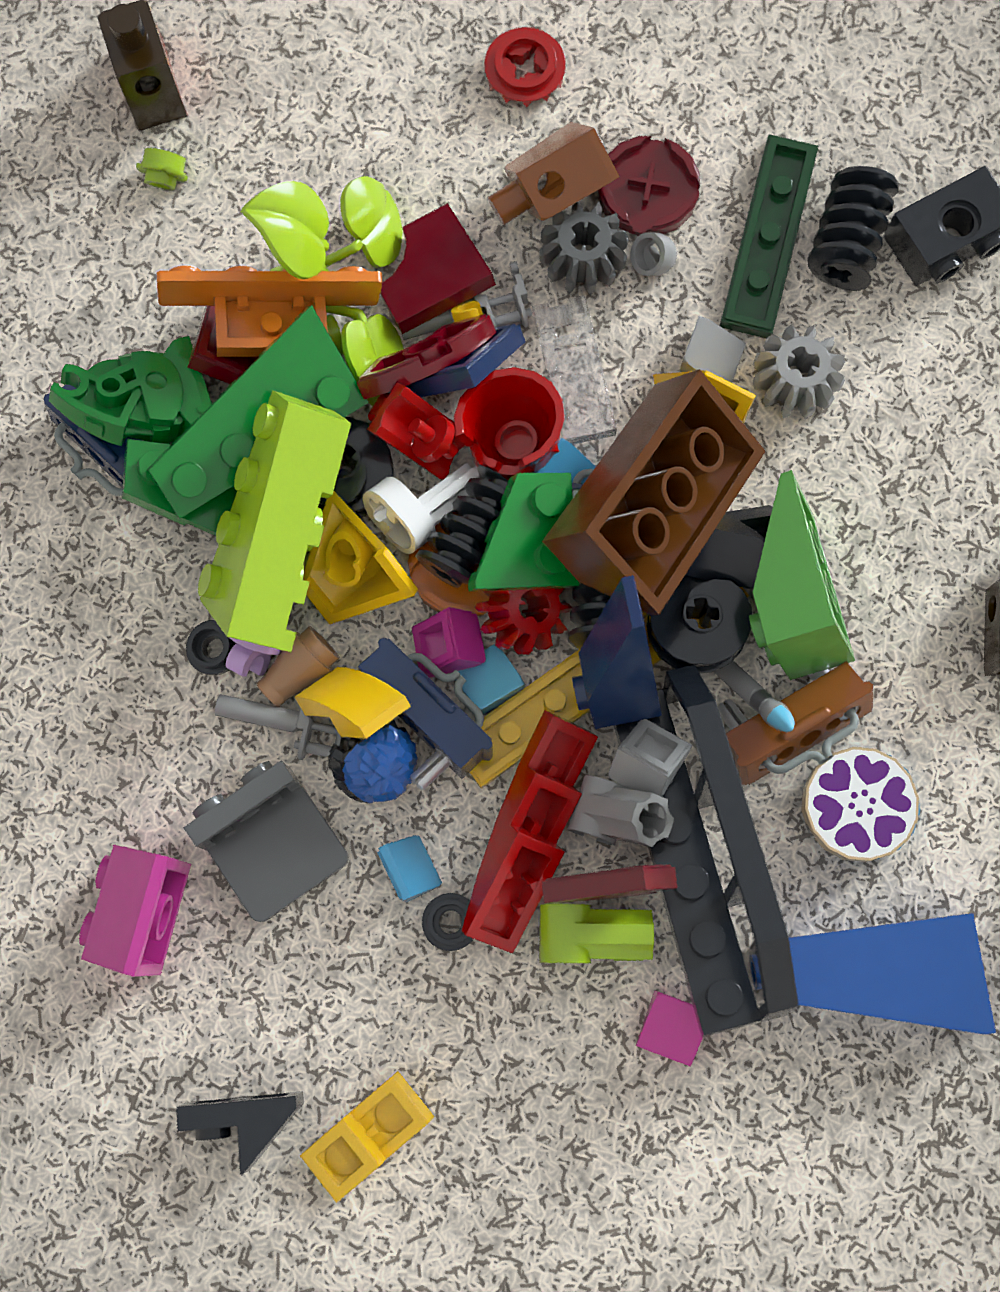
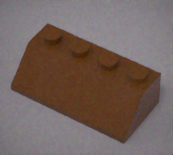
(657, 492)

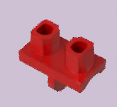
(415, 430)

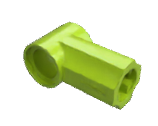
(580, 934)

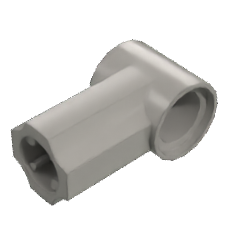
(620, 813)

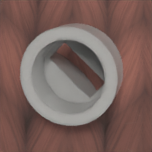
(646, 257)

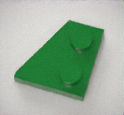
(515, 548)

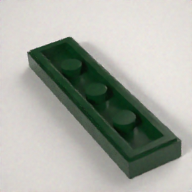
(769, 236)

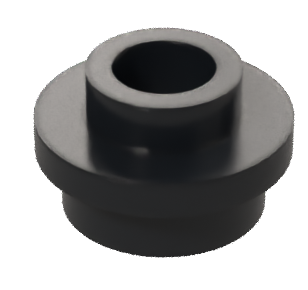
(197, 648)
(431, 922)

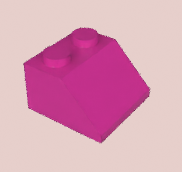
(134, 911)

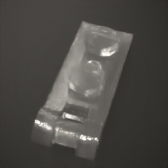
(575, 370)

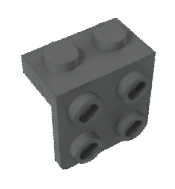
(268, 840)

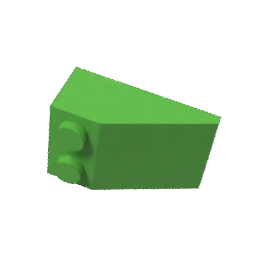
(795, 593)

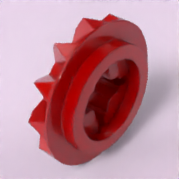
(517, 47)

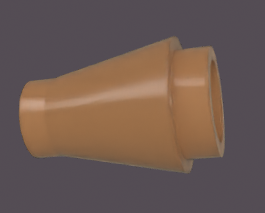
(298, 669)

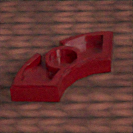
(427, 356)

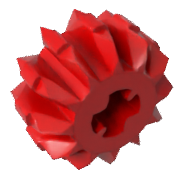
(526, 631)

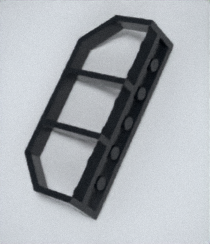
(698, 905)

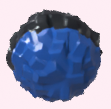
(375, 766)

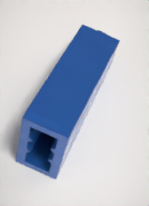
(896, 971)

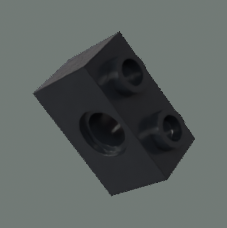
(924, 245)

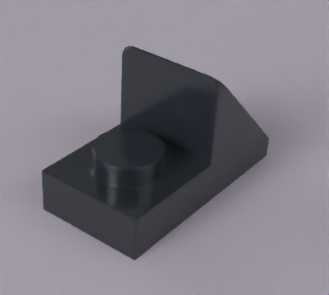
(734, 548)
(256, 1117)

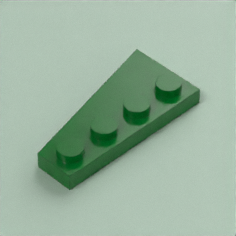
(208, 452)

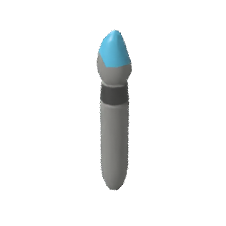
(771, 710)

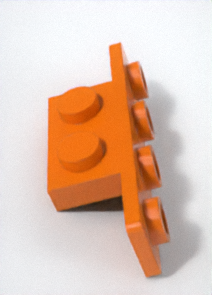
(261, 305)

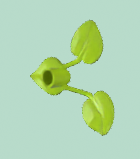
(294, 229)

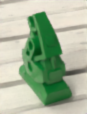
(135, 395)

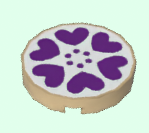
(860, 804)

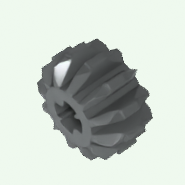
(583, 265)

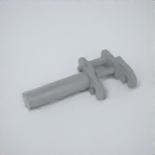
(519, 296)
(280, 719)

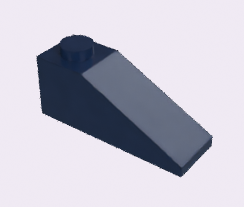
(617, 664)

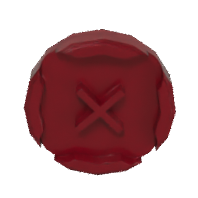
(654, 186)

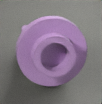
(249, 656)

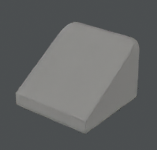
(713, 350)
(648, 758)

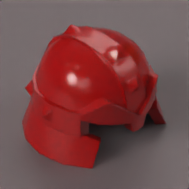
(511, 421)

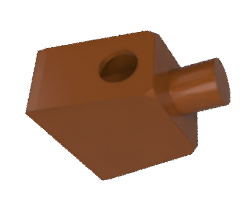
(574, 168)

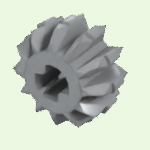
(789, 385)

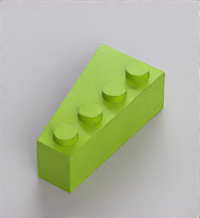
(273, 521)

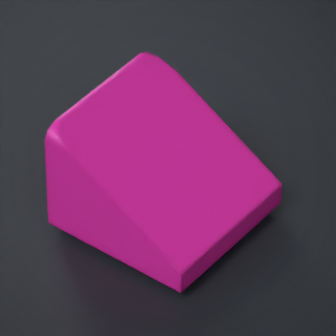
(450, 640)
(670, 1029)

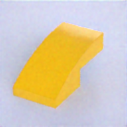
(353, 702)
(367, 1136)

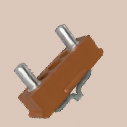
(821, 711)

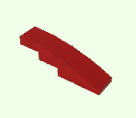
(526, 833)

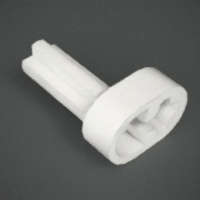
(409, 519)

